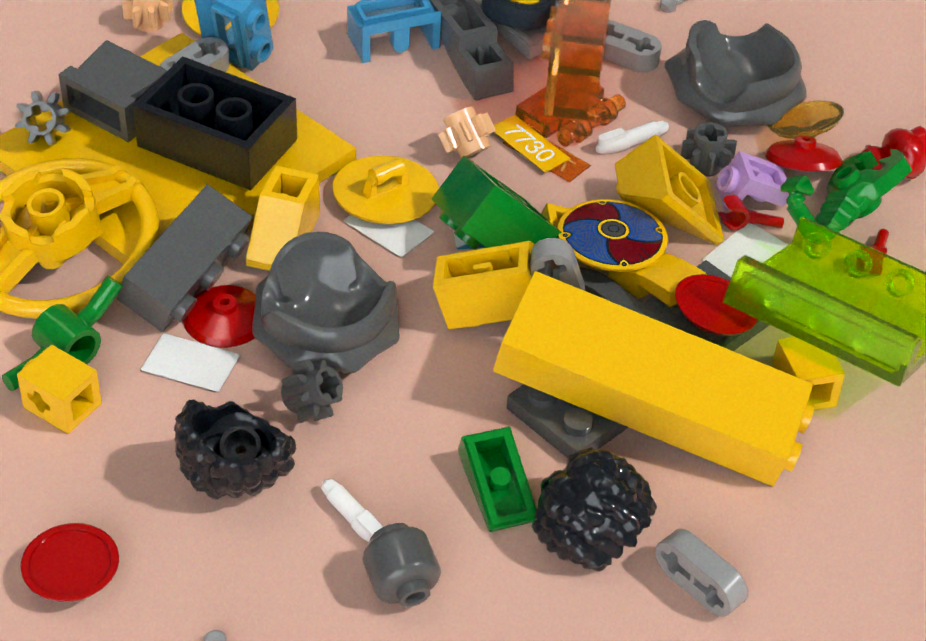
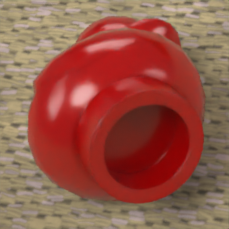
(910, 143)

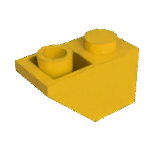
(284, 210)

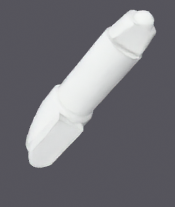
(621, 140)
(360, 519)

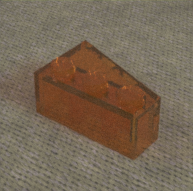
(575, 54)

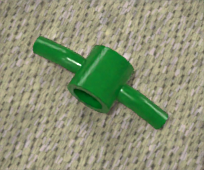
(69, 330)

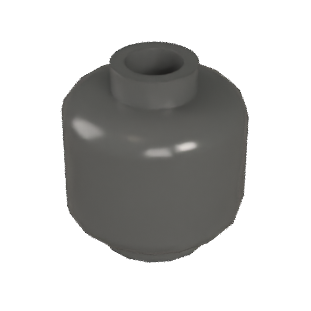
(401, 565)

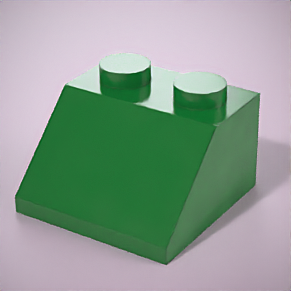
(488, 210)

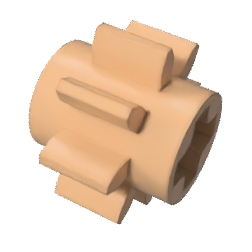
(147, 14)
(466, 132)

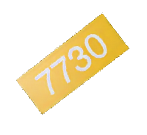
(530, 143)

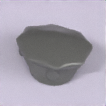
(738, 77)
(325, 305)

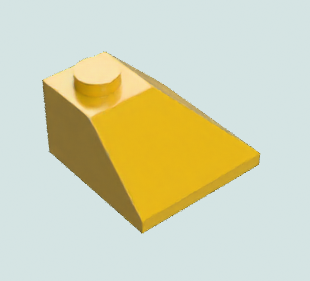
(669, 189)

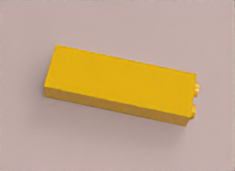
(656, 379)

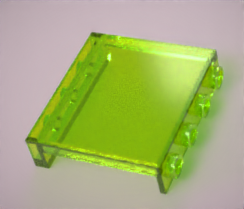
(839, 300)

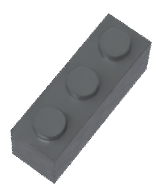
(185, 259)

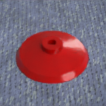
(803, 155)
(702, 304)
(222, 317)
(69, 562)

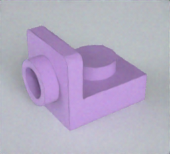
(752, 177)

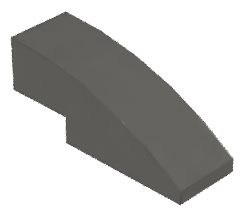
(474, 49)

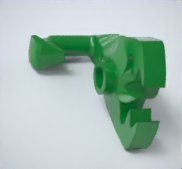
(852, 189)

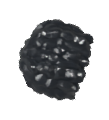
(210, 445)
(593, 508)

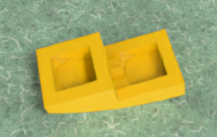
(658, 279)

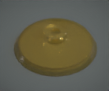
(808, 119)

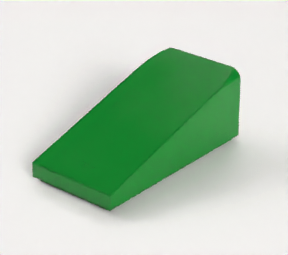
(497, 478)

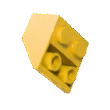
(482, 284)

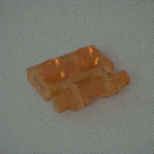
(568, 129)

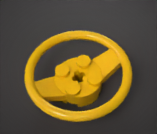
(55, 214)

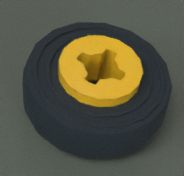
(519, 13)

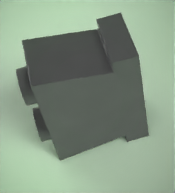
(107, 88)

